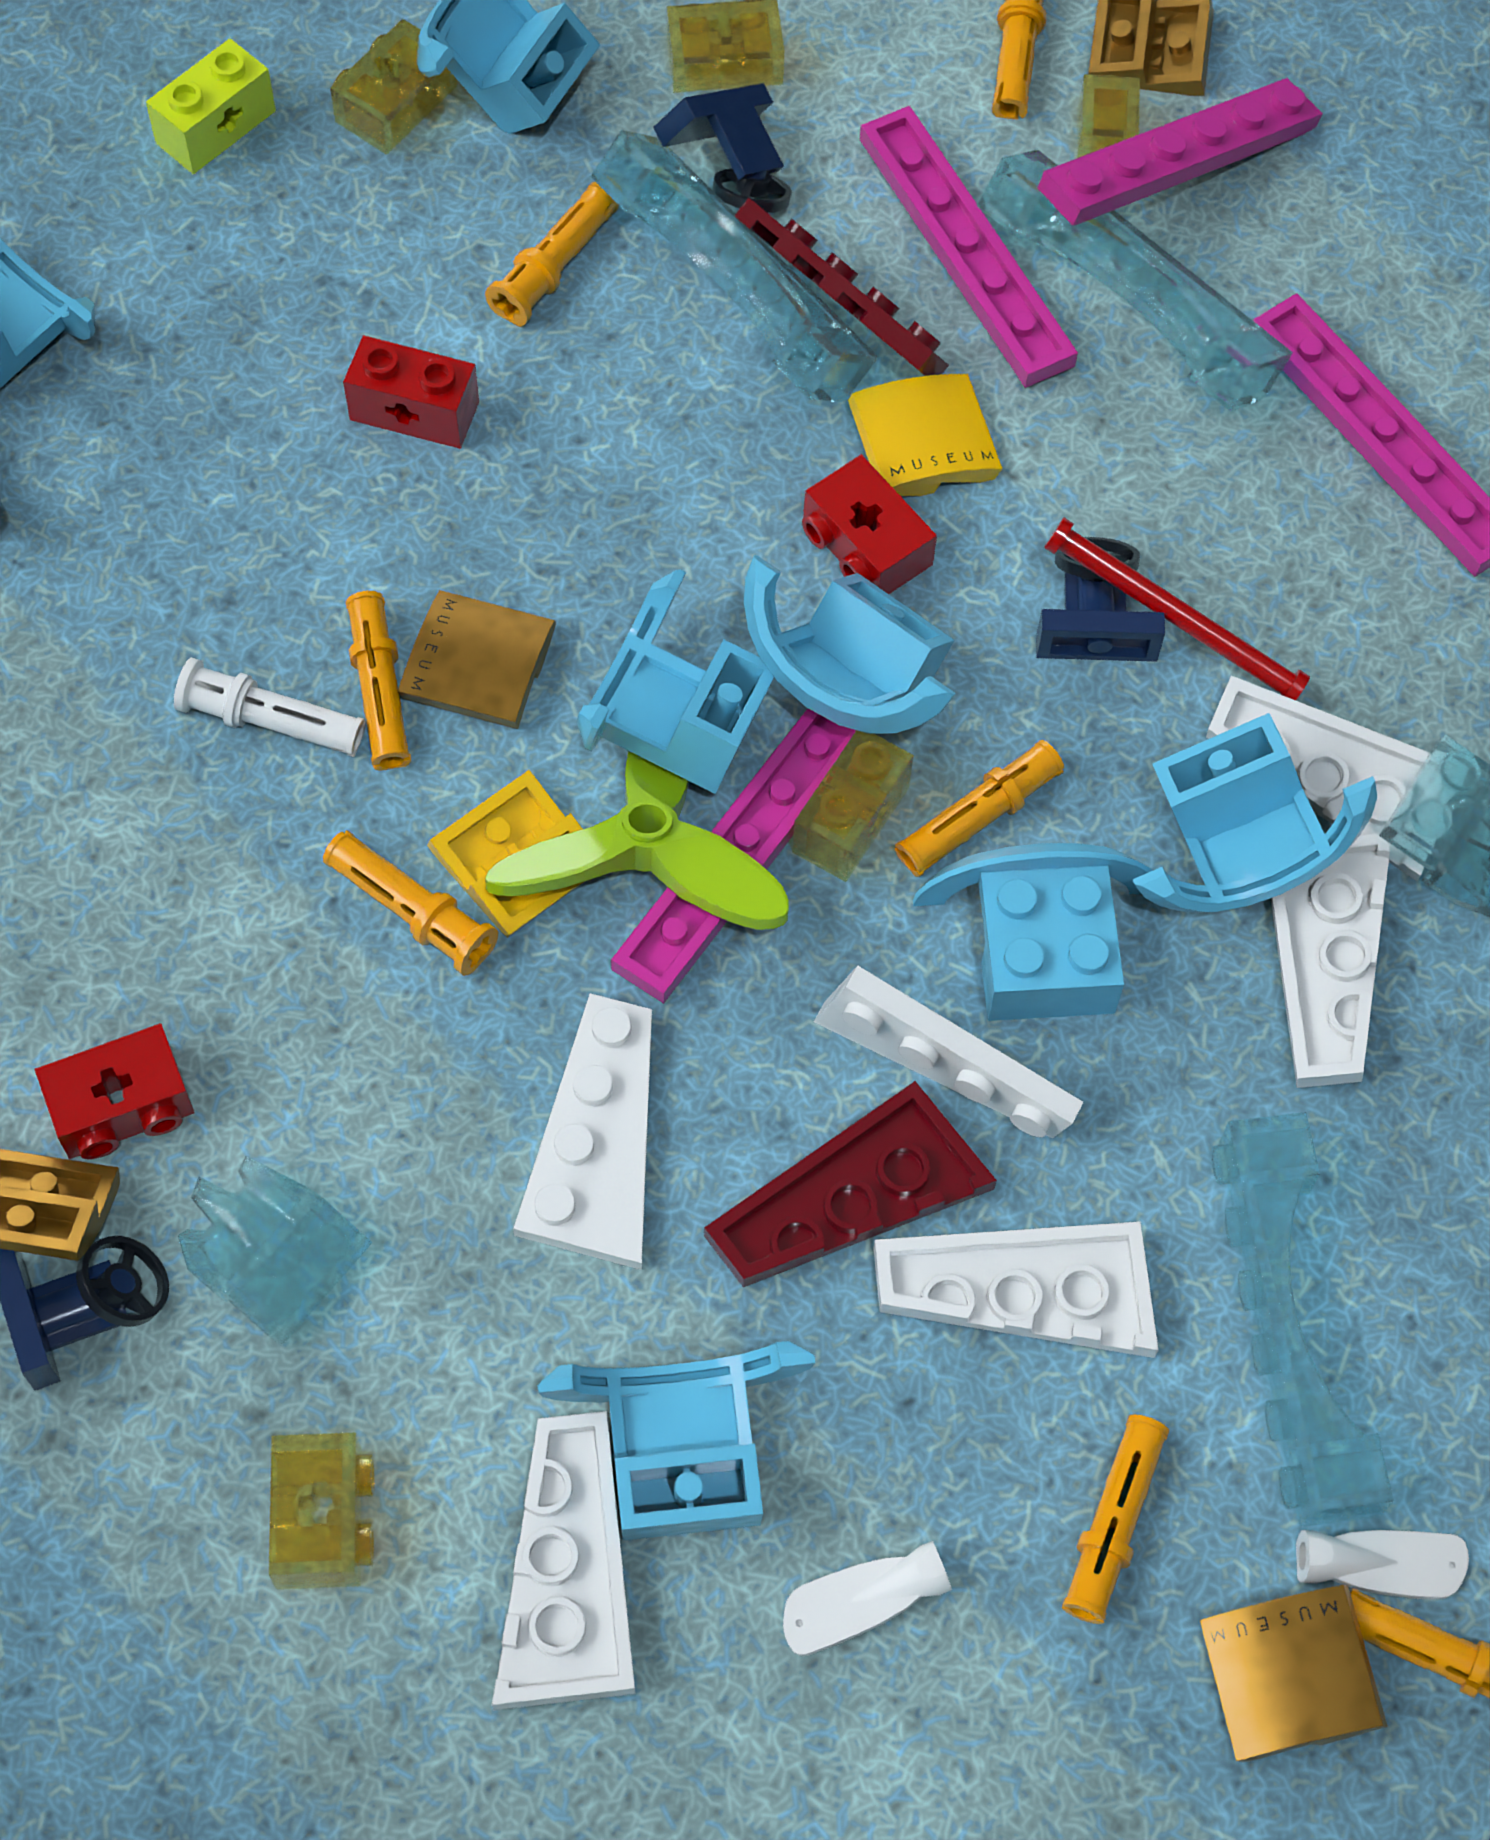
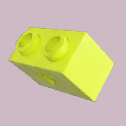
(211, 106)

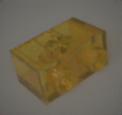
(725, 45)
(385, 90)
(852, 804)
(301, 1474)

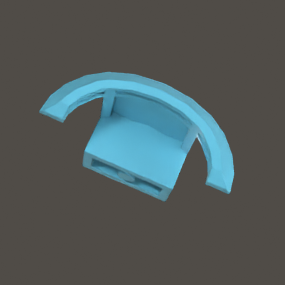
(507, 55)
(34, 314)
(857, 660)
(670, 708)
(1248, 821)
(1044, 926)
(682, 1436)

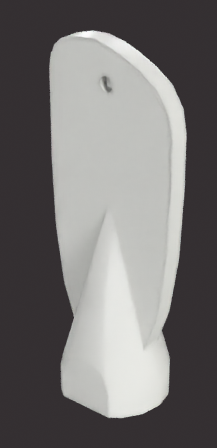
(1385, 1562)
(860, 1599)

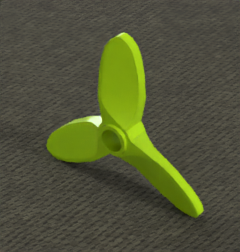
(651, 838)

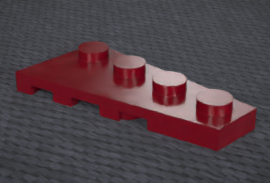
(836, 280)
(859, 1184)

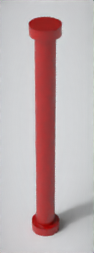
(1176, 611)

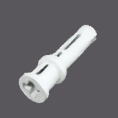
(241, 701)

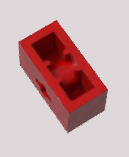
(411, 391)
(868, 526)
(82, 1085)

